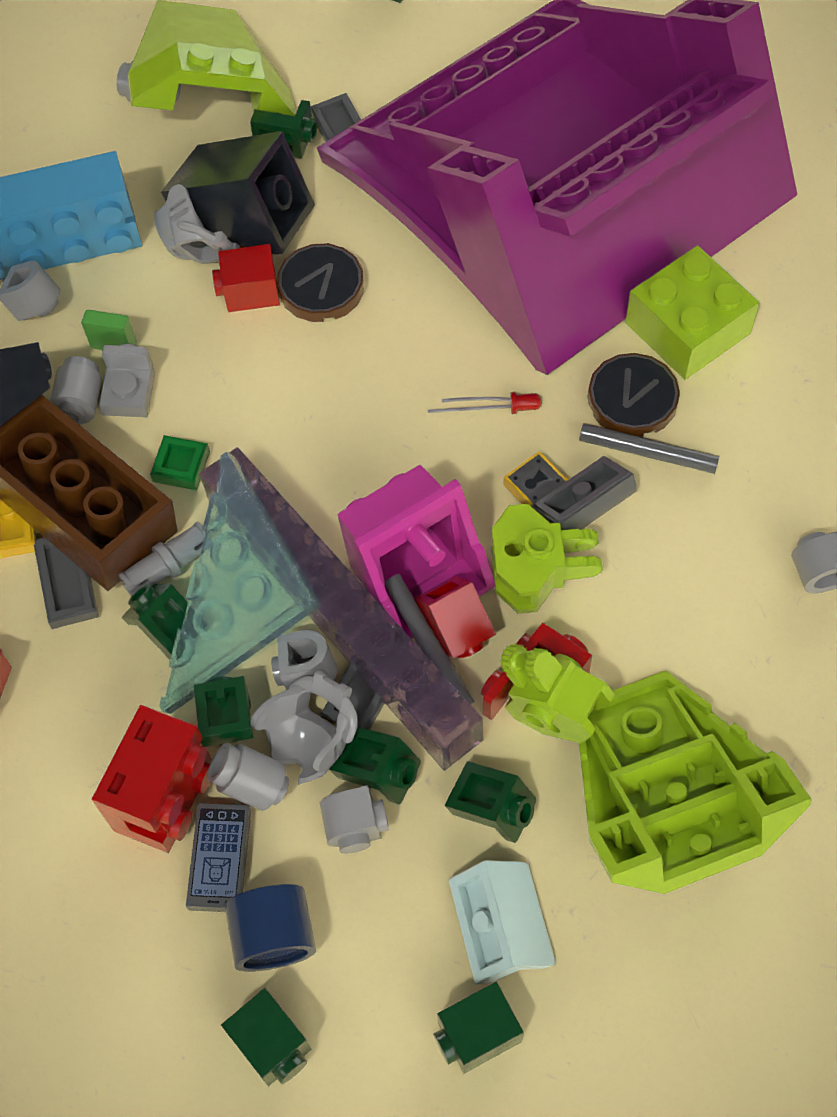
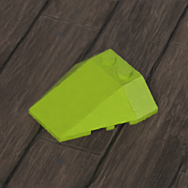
(202, 49)
(679, 788)

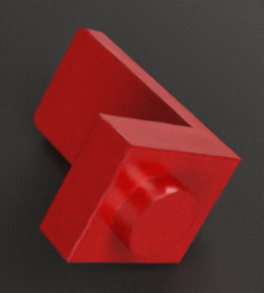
(499, 685)

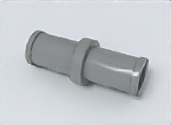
(164, 560)

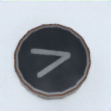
(320, 282)
(633, 394)

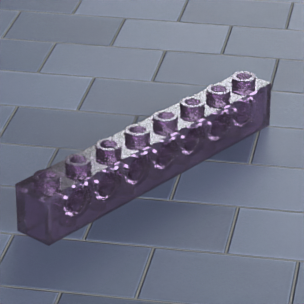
(368, 634)

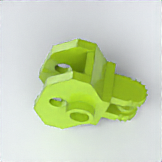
(531, 557)
(553, 693)

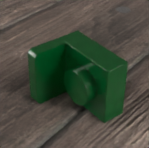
(297, 129)
(158, 613)
(223, 710)
(379, 762)
(492, 800)

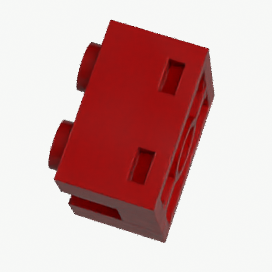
(154, 779)

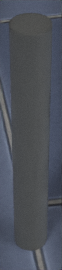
(649, 448)
(423, 632)

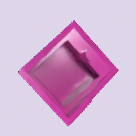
(414, 532)

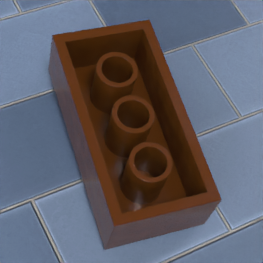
(80, 493)

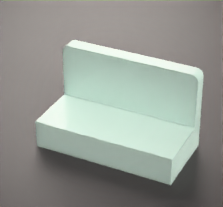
(500, 920)

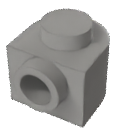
(29, 291)
(817, 561)
(301, 655)
(353, 819)

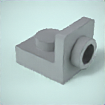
(126, 381)

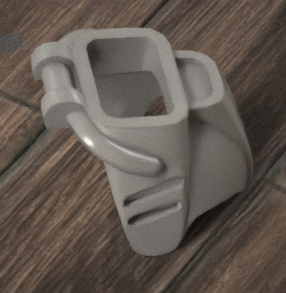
(183, 231)
(300, 734)

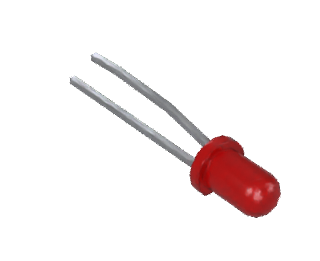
(519, 402)

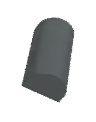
(587, 495)

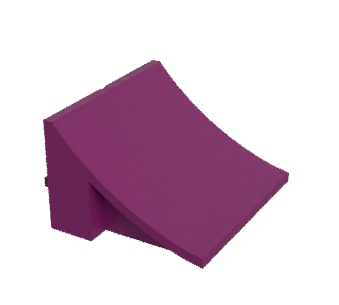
(580, 159)

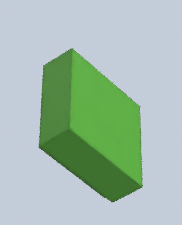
(107, 329)

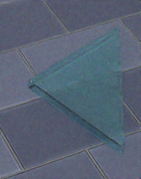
(239, 590)

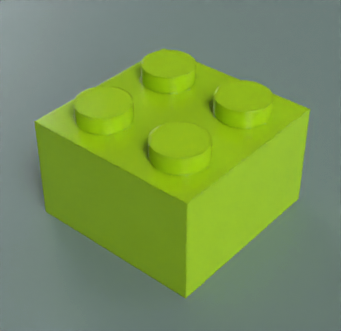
(691, 312)

